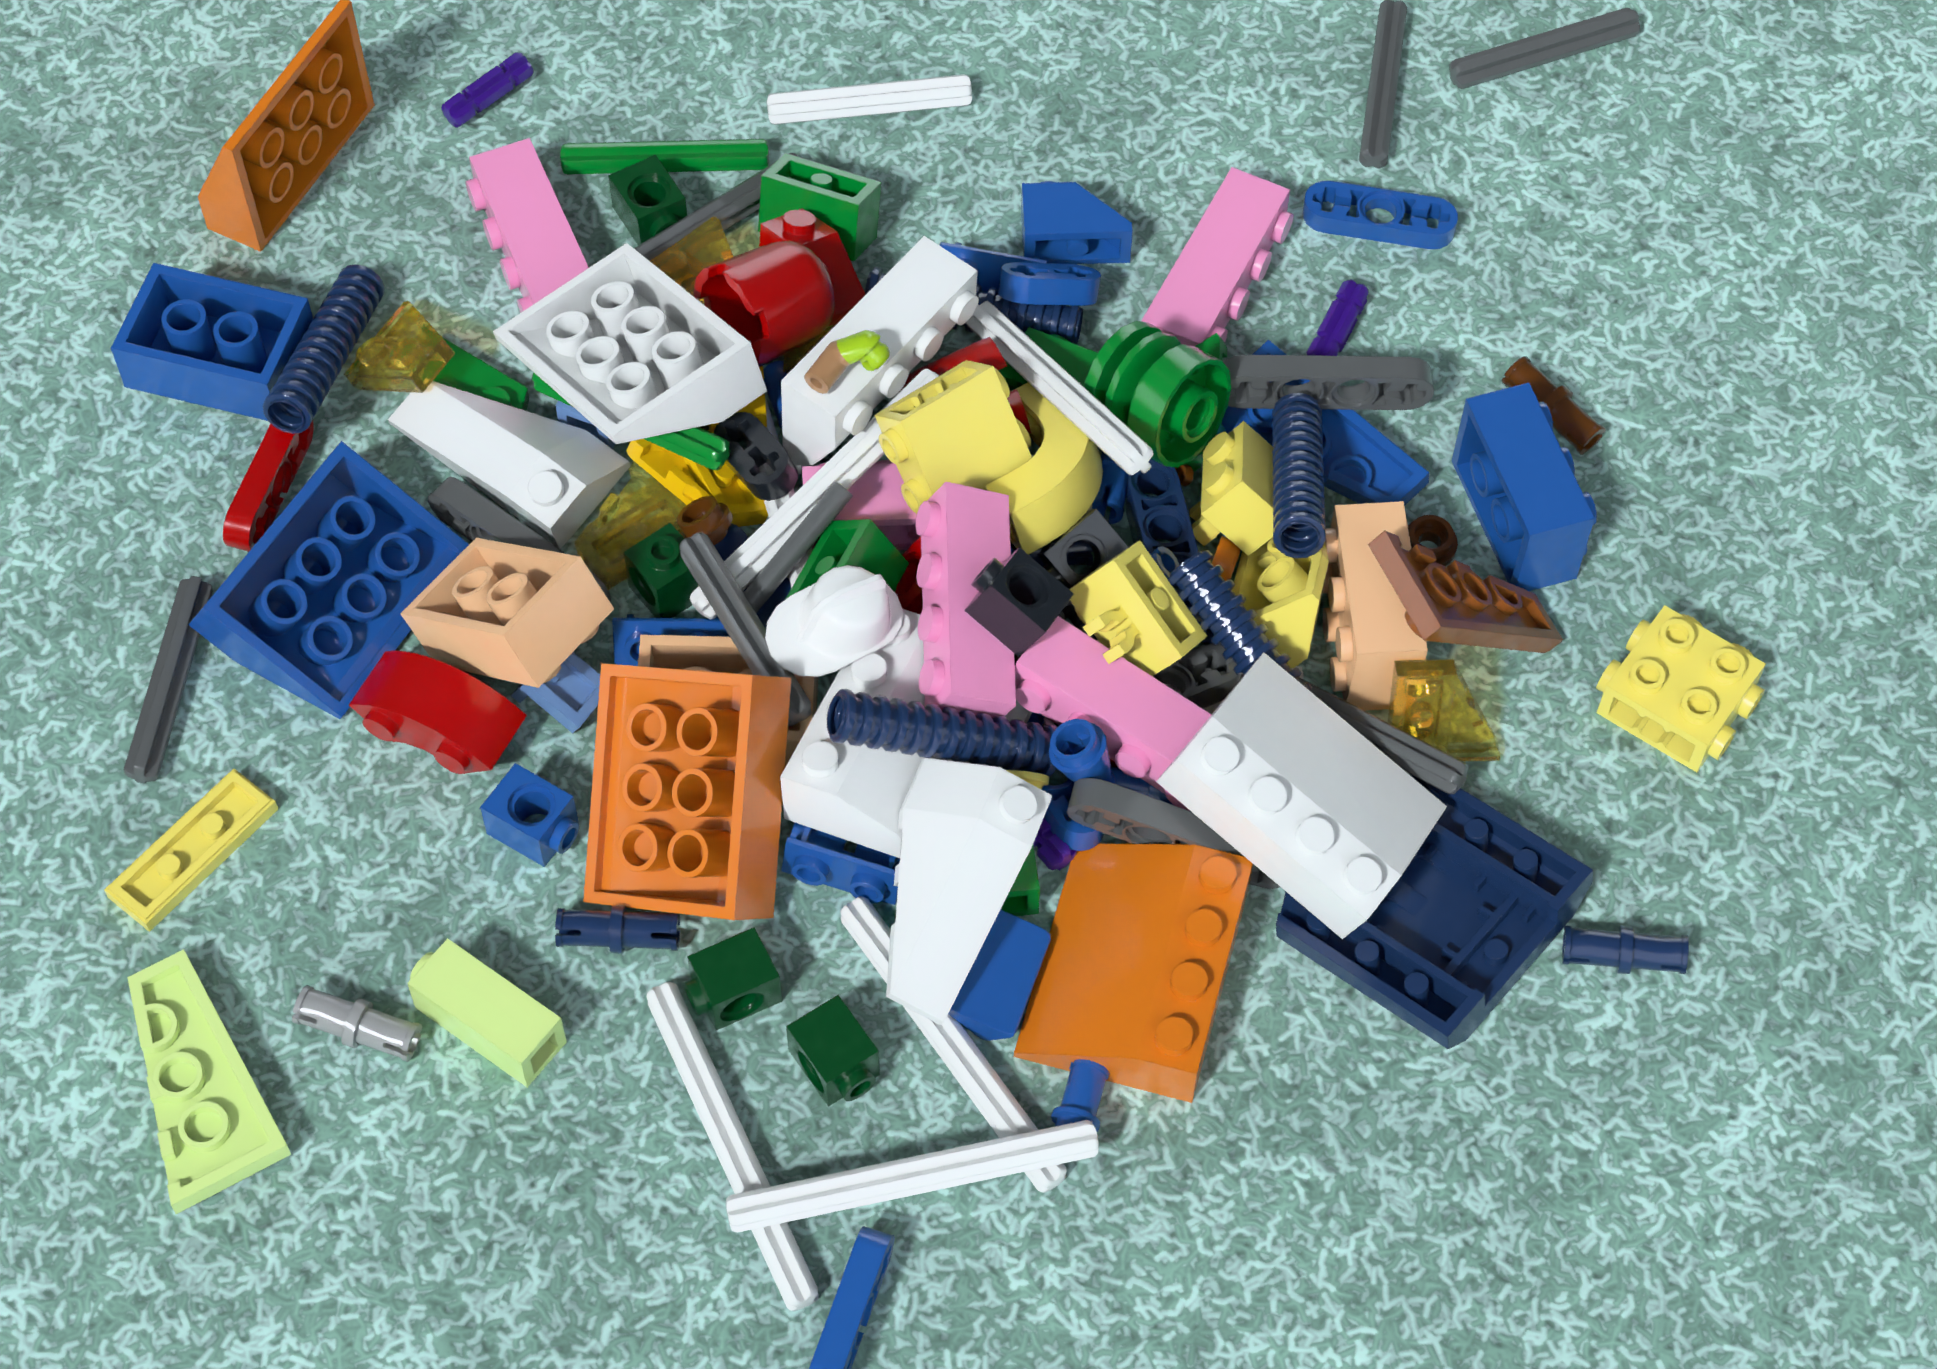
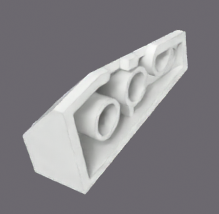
(522, 461)
(959, 856)

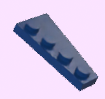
(1355, 454)

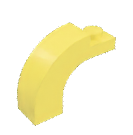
(1053, 485)

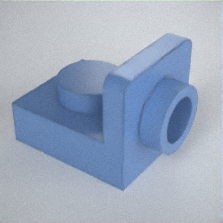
(567, 696)

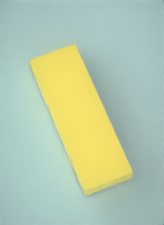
(191, 849)

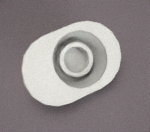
(833, 622)

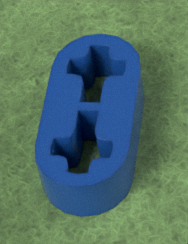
(1049, 284)

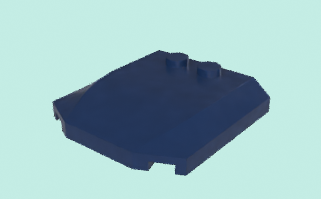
(1455, 923)

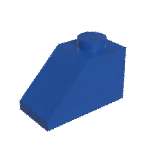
(1072, 226)

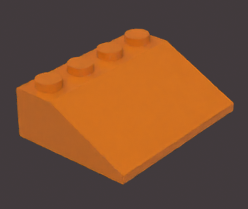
(290, 134)
(687, 791)
(1137, 963)

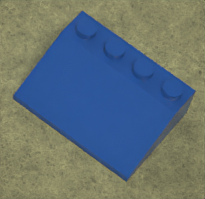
(329, 583)

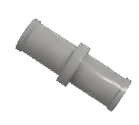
(356, 1023)

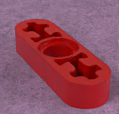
(260, 489)

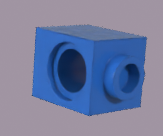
(525, 795)

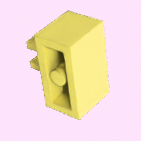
(1236, 490)
(1136, 612)

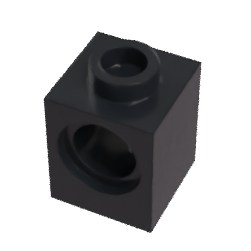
(1094, 531)
(1017, 600)

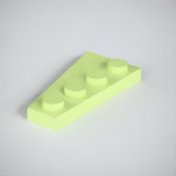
(202, 1095)

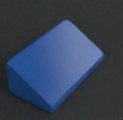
(1001, 978)

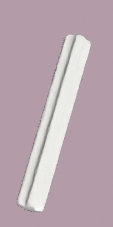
(869, 99)

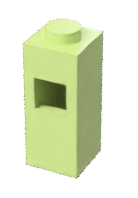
(486, 1011)

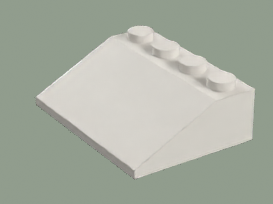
(912, 314)
(635, 351)
(858, 788)
(1303, 796)

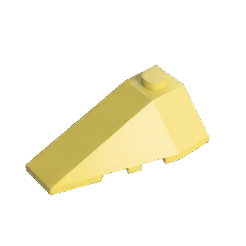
(1284, 595)

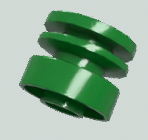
(1161, 390)

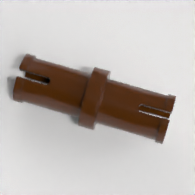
(1566, 415)

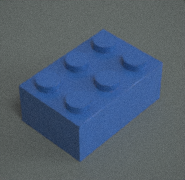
(208, 339)
(1523, 487)

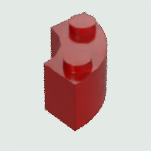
(437, 710)

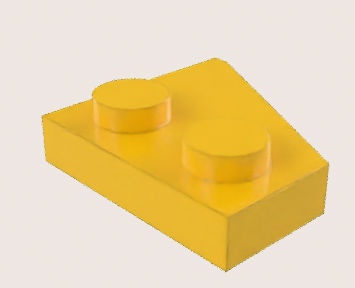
(692, 481)

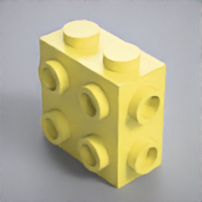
(953, 432)
(1681, 688)

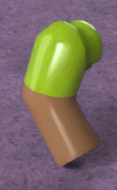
(844, 352)

